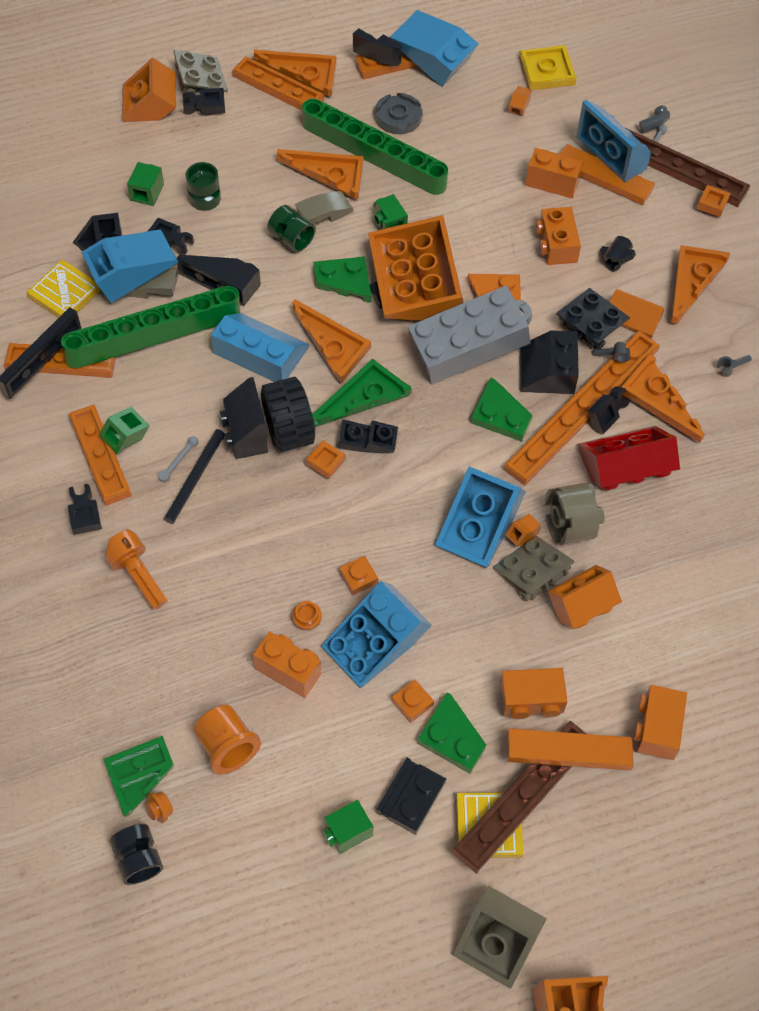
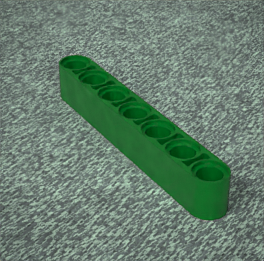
(375, 146)
(149, 327)

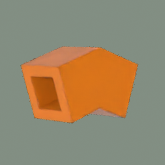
(520, 100)
(523, 530)

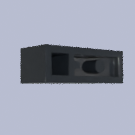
(221, 272)

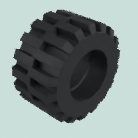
(288, 414)

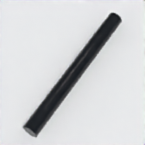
(194, 476)

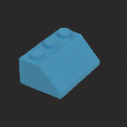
(611, 142)
(257, 346)

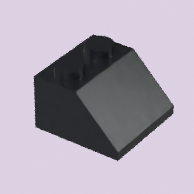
(550, 363)
(245, 421)

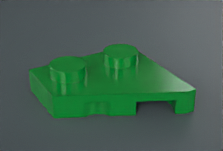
(344, 277)
(501, 412)
(452, 736)
(138, 772)

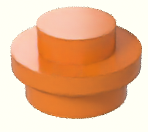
(307, 615)
(158, 807)

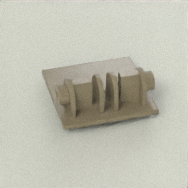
(198, 71)
(534, 567)

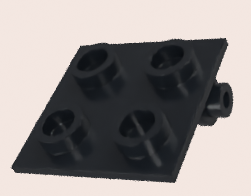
(592, 317)

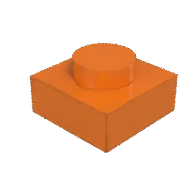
(713, 201)
(325, 459)
(358, 575)
(412, 701)

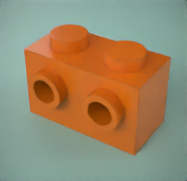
(553, 172)
(559, 235)
(585, 597)
(287, 664)
(533, 692)
(661, 722)

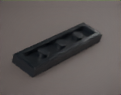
(38, 354)

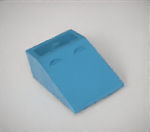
(128, 261)
(376, 633)

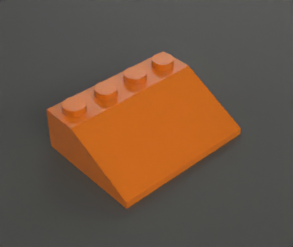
(415, 269)

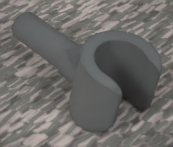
(620, 352)
(730, 363)

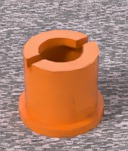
(226, 739)

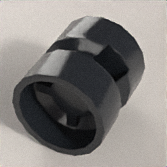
(136, 854)

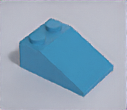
(435, 45)
(480, 516)

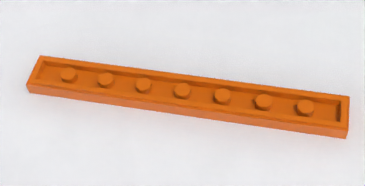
(574, 413)

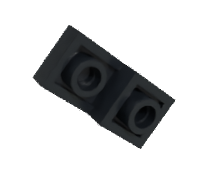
(379, 50)
(371, 438)

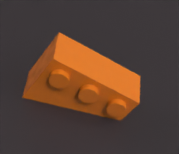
(571, 994)

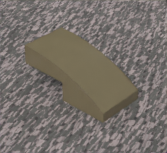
(323, 206)
(160, 284)

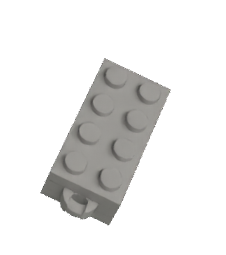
(471, 333)

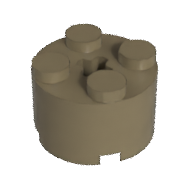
(573, 513)

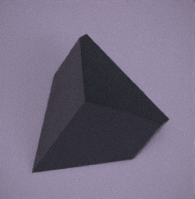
(98, 228)

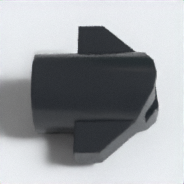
(618, 253)

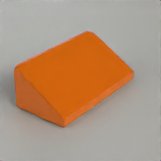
(643, 314)

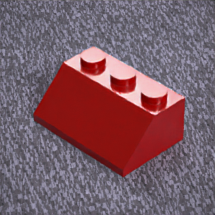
(630, 457)

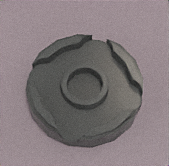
(398, 113)

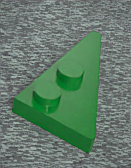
(365, 390)

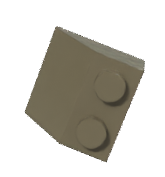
(499, 936)

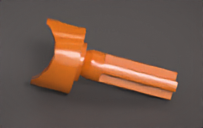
(127, 555)

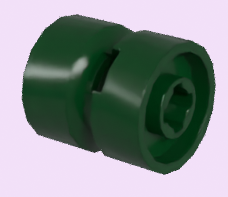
(203, 186)
(291, 228)

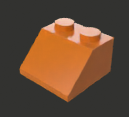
(149, 93)

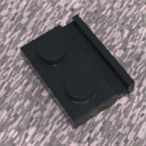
(411, 796)

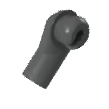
(660, 117)

